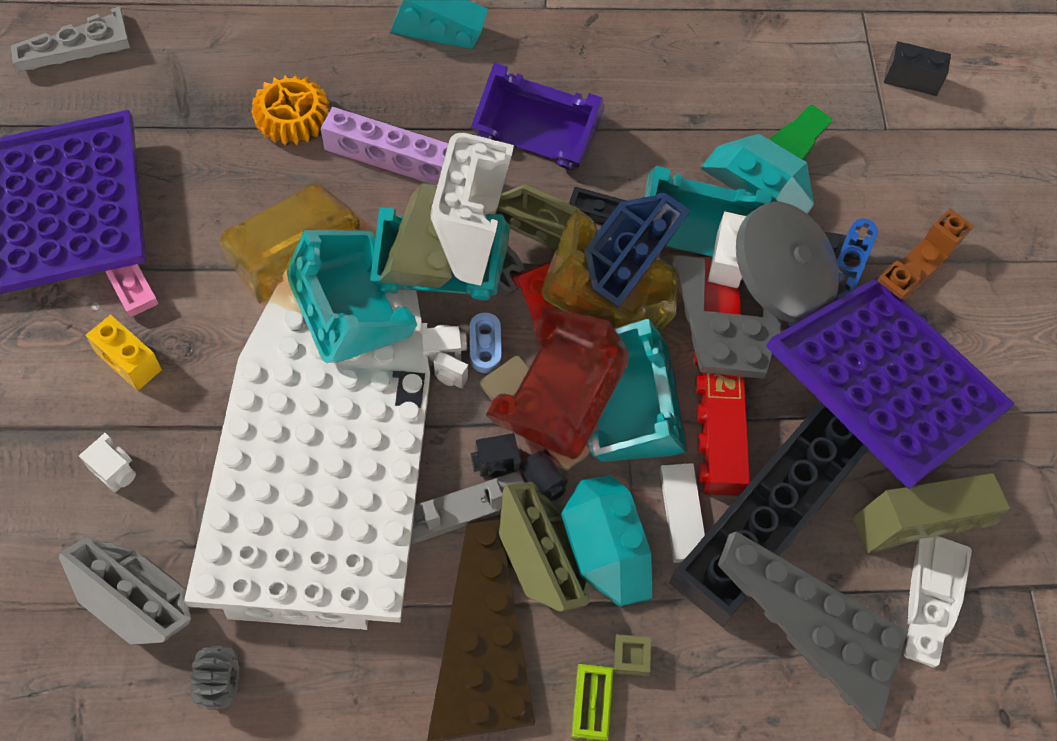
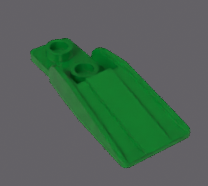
(801, 134)

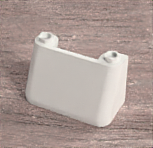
(464, 196)

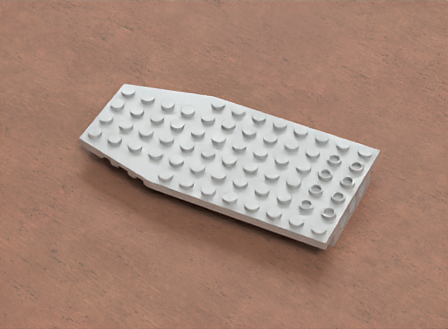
(313, 479)

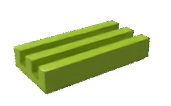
(589, 733)

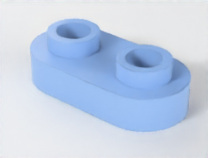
(485, 344)

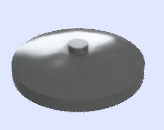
(786, 261)

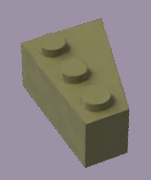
(417, 251)

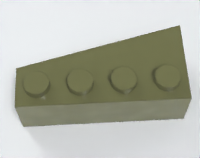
(930, 511)

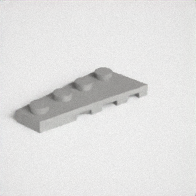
(73, 43)

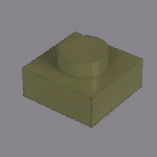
(632, 655)

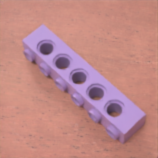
(383, 145)

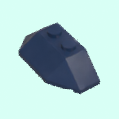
(631, 244)

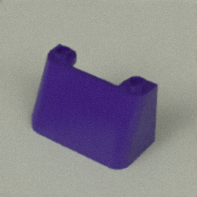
(537, 117)

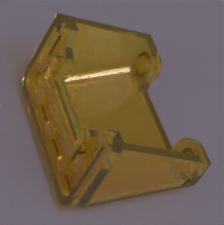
(265, 243)
(570, 288)

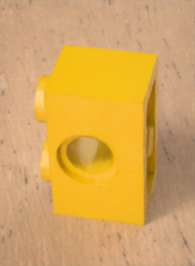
(124, 352)

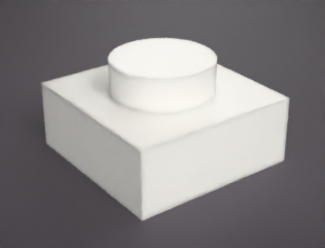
(450, 370)

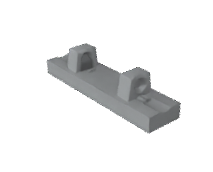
(460, 508)

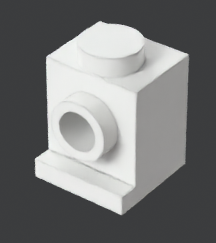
(442, 339)
(108, 463)

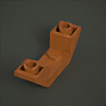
(942, 239)

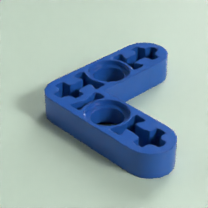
(868, 242)

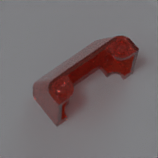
(565, 384)

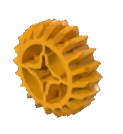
(290, 109)

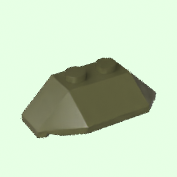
(535, 214)
(540, 548)

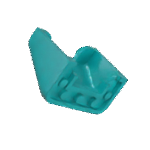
(706, 207)
(386, 235)
(338, 299)
(644, 409)

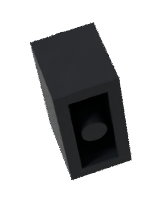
(917, 68)

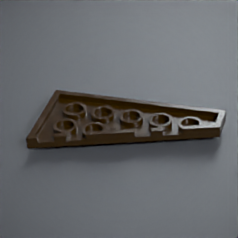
(482, 663)

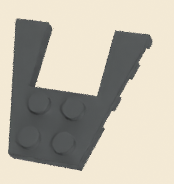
(723, 340)

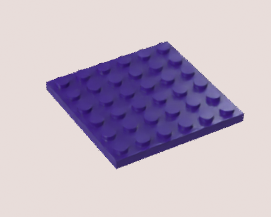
(69, 201)
(891, 379)

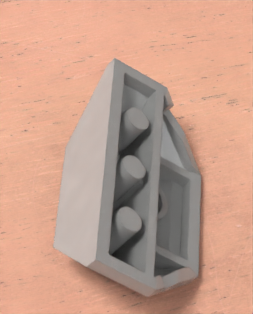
(125, 591)

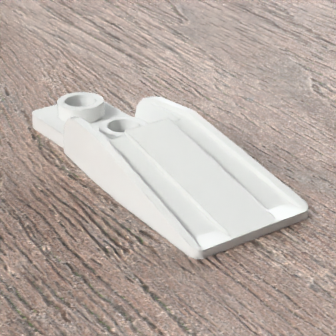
(935, 596)

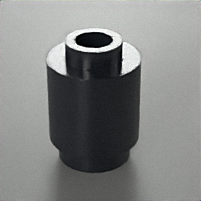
(545, 475)

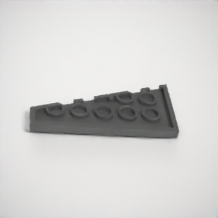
(826, 627)

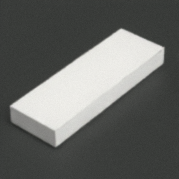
(682, 508)

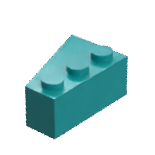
(441, 21)

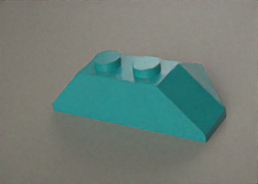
(762, 165)
(609, 540)

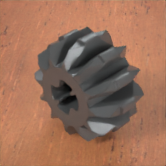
(215, 677)

